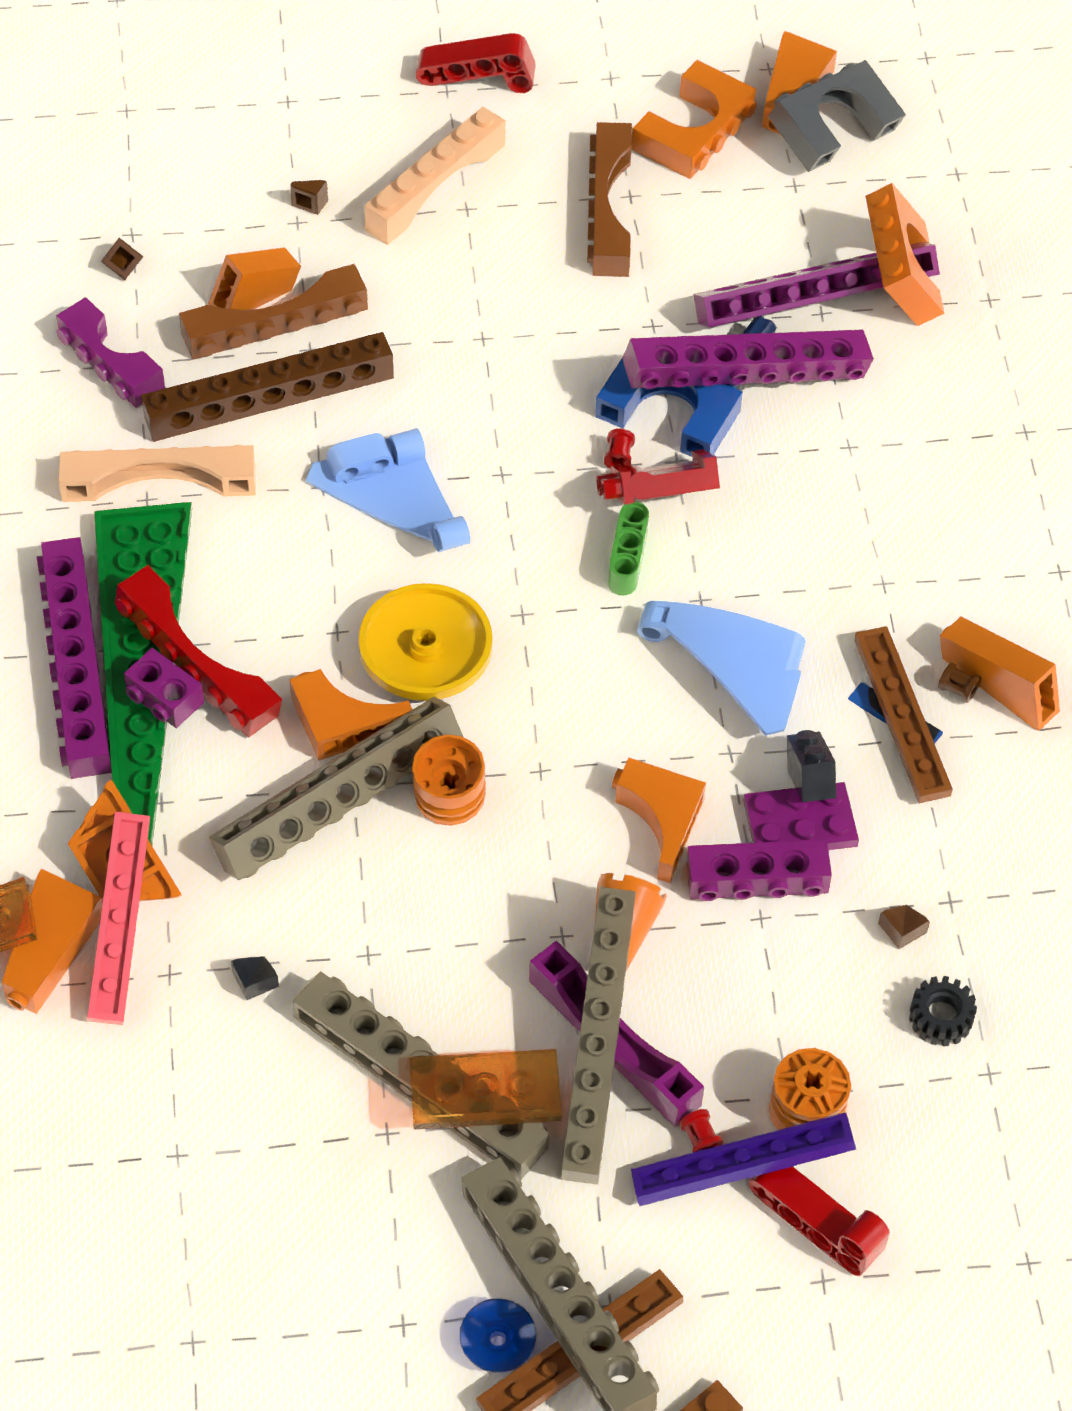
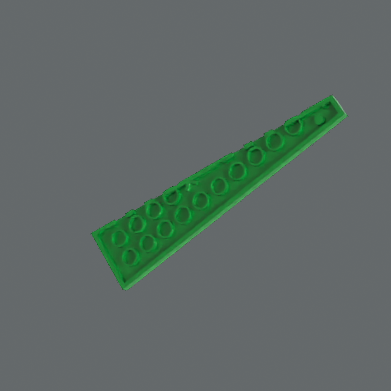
(125, 544)

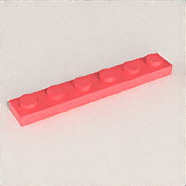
(118, 918)

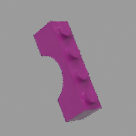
(129, 373)

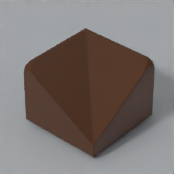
(309, 195)
(122, 259)
(903, 924)

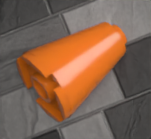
(647, 906)

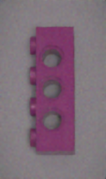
(772, 858)

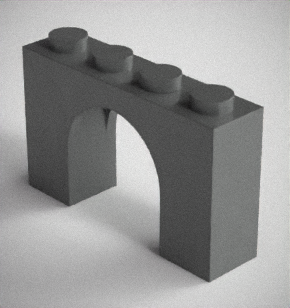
(853, 88)

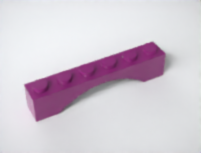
(655, 1075)

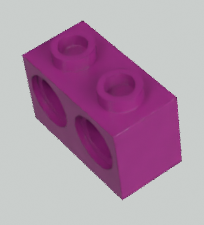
(167, 684)

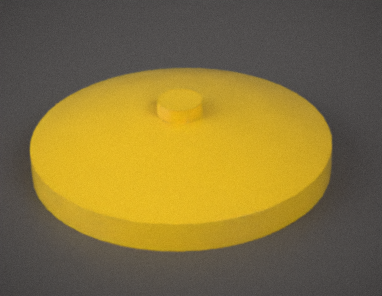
(425, 641)

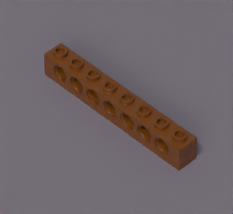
(267, 386)

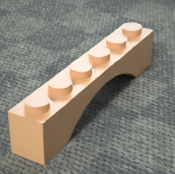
(398, 203)
(95, 473)

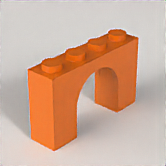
(689, 148)
(894, 228)

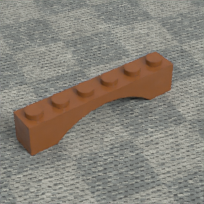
(610, 239)
(218, 329)

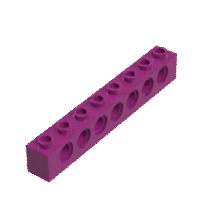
(800, 287)
(747, 358)
(67, 582)

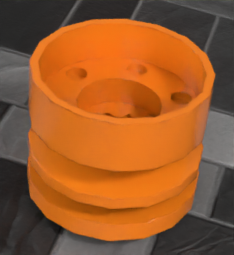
(444, 764)
(808, 1088)

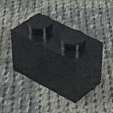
(811, 766)

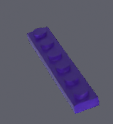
(743, 1159)

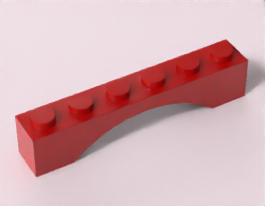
(240, 696)

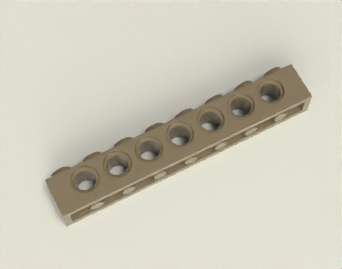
(321, 786)
(598, 1036)
(369, 1050)
(498, 1183)

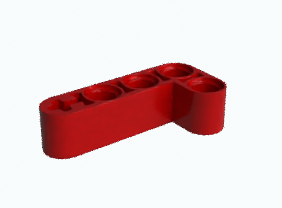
(477, 59)
(822, 1220)

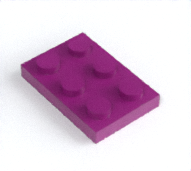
(784, 817)

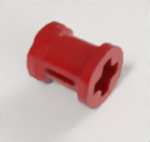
(619, 449)
(700, 1130)

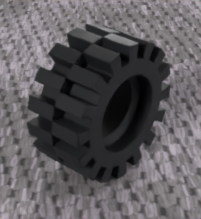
(950, 994)

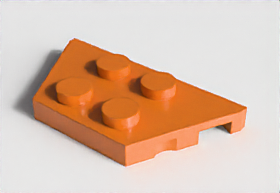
(92, 849)

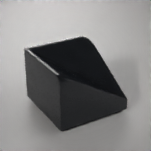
(254, 976)

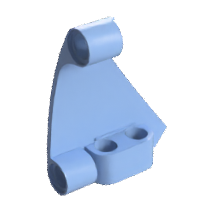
(392, 485)
(744, 654)

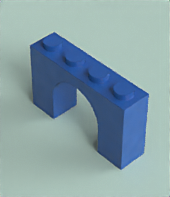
(714, 408)

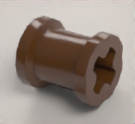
(959, 682)

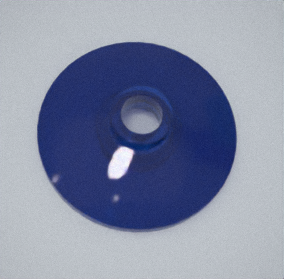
(502, 1319)

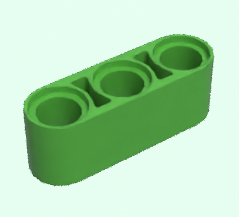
(628, 548)

